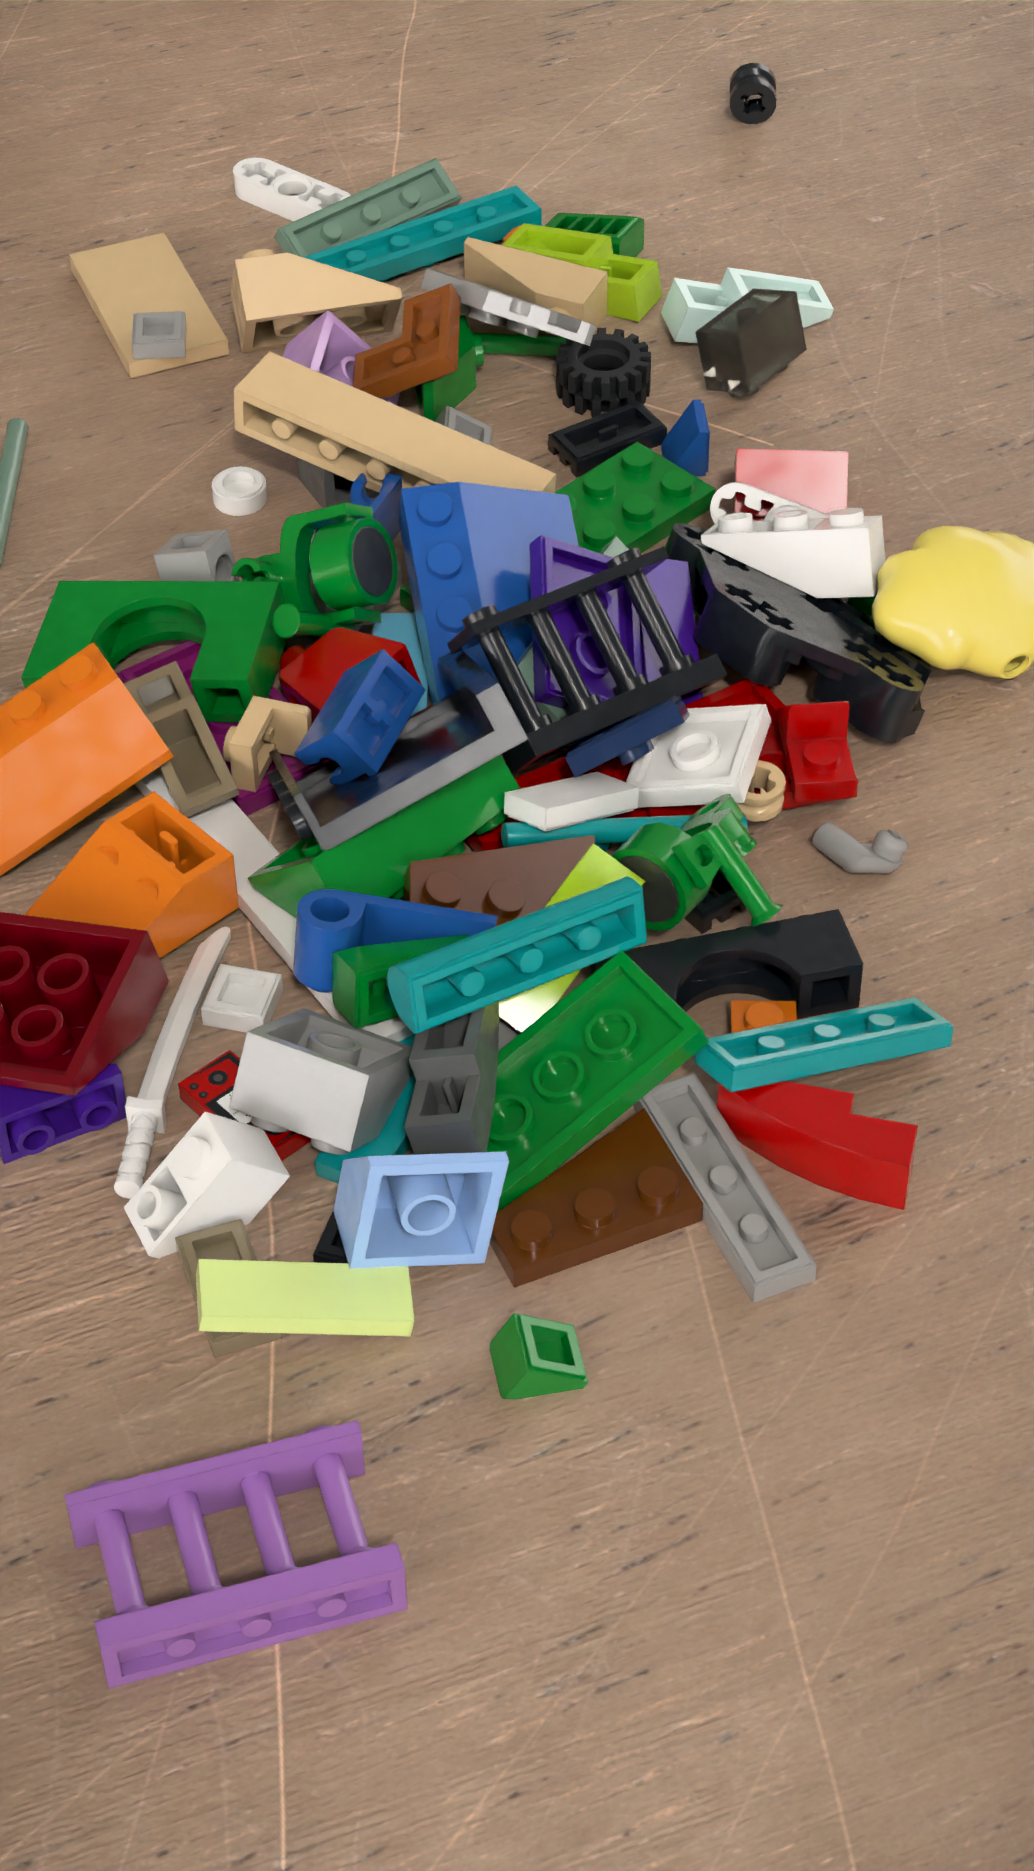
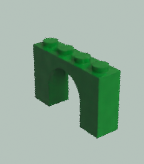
(225, 617)

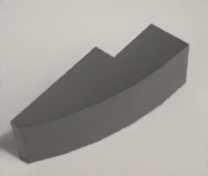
(454, 1084)

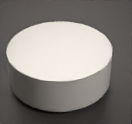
(239, 491)

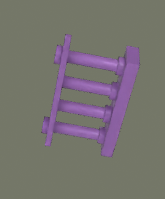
(254, 1613)

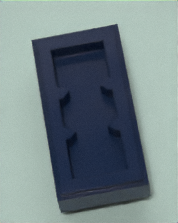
(629, 738)

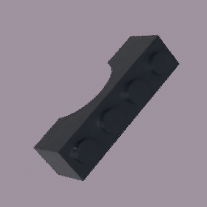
(782, 960)

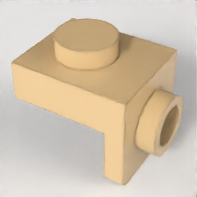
(263, 728)

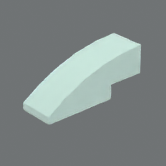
(696, 303)

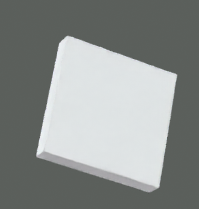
(702, 757)

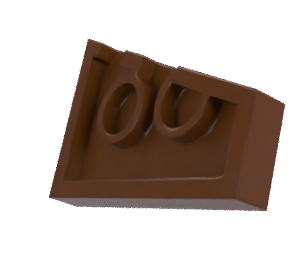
(496, 881)
(596, 1204)

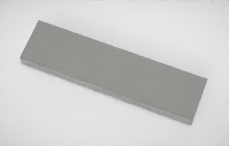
(734, 1197)

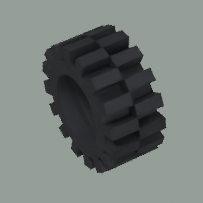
(603, 374)

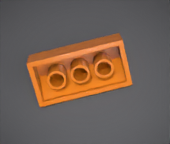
(68, 751)

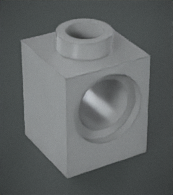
(196, 557)

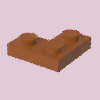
(422, 353)

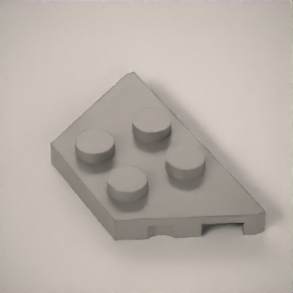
(497, 307)

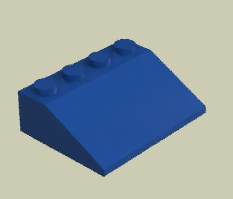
(469, 552)

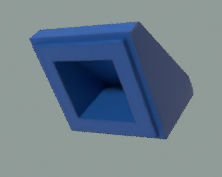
(689, 440)

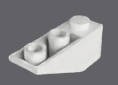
(814, 555)

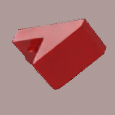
(817, 750)

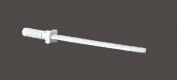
(147, 1111)

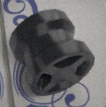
(748, 81)

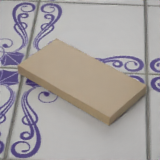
(146, 278)

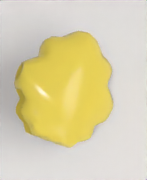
(961, 601)

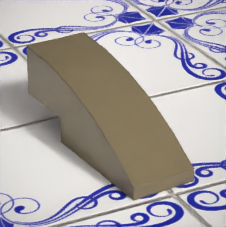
(197, 771)

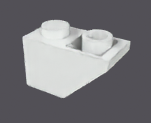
(208, 1179)

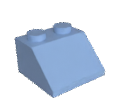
(418, 1208)

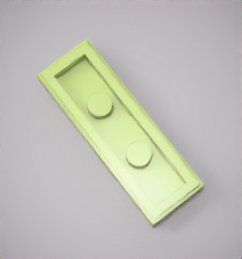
(303, 1298)

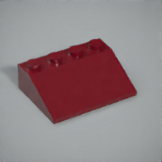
(71, 999)

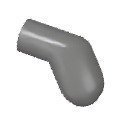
(861, 857)

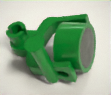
(348, 563)
(684, 860)

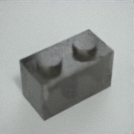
(751, 341)

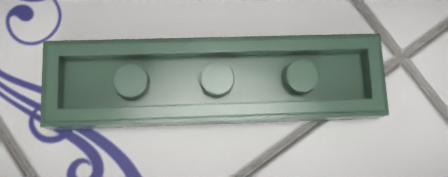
(377, 208)

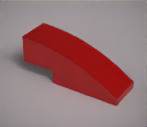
(821, 1140)

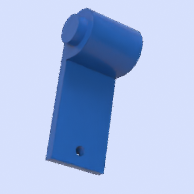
(343, 919)

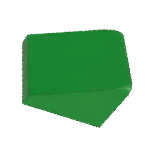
(536, 1358)

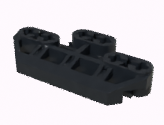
(767, 624)

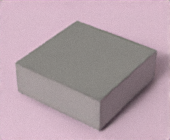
(159, 335)

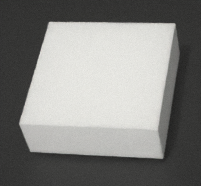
(241, 998)

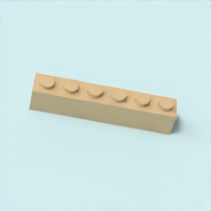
(364, 434)

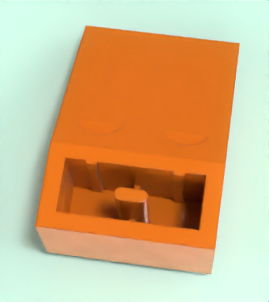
(148, 874)

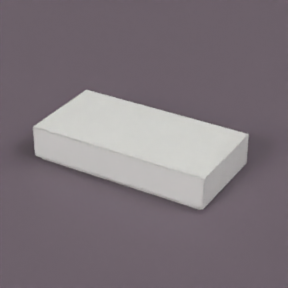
(571, 801)

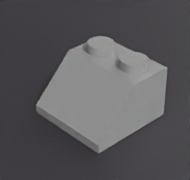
(320, 1080)

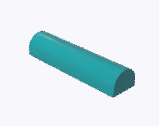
(518, 955)

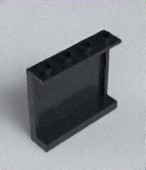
(428, 754)

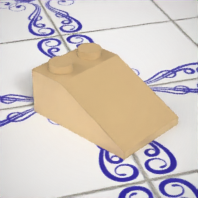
(285, 293)

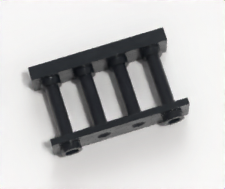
(586, 712)

